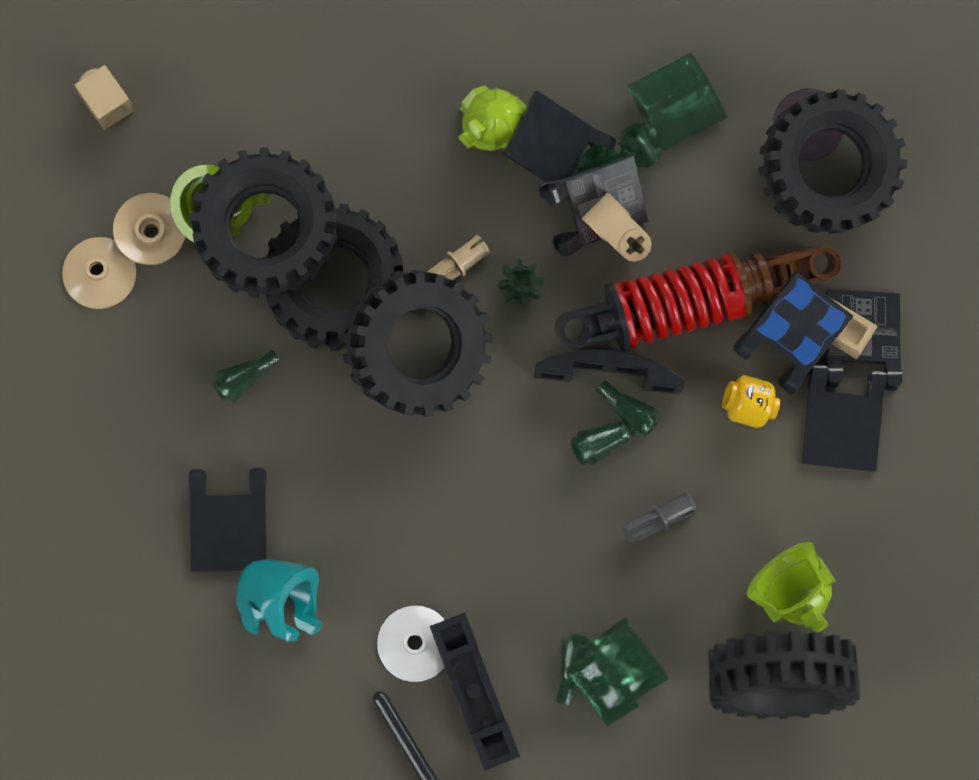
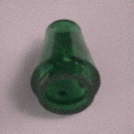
(598, 442)

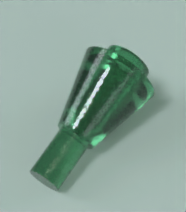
(237, 379)
(635, 414)
(569, 650)

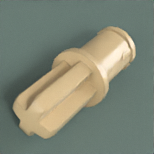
(462, 259)

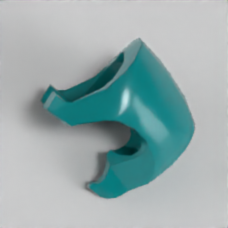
(263, 593)

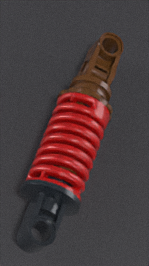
(692, 296)

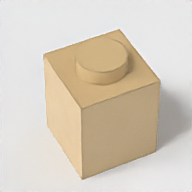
(103, 96)

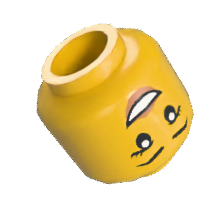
(750, 401)

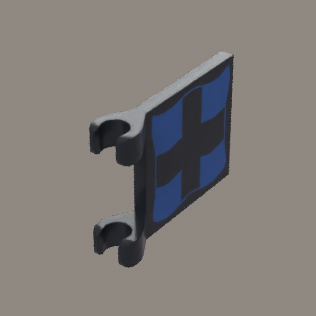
(799, 326)

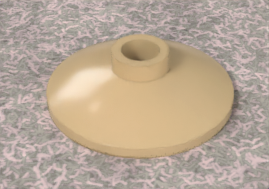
(132, 223)
(98, 290)

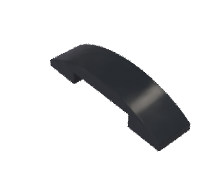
(656, 378)
(474, 691)

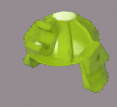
(490, 118)
(182, 200)
(794, 587)

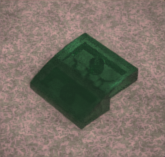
(677, 100)
(616, 671)

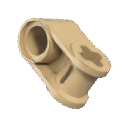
(615, 226)

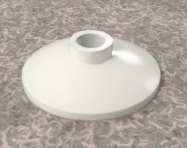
(394, 649)

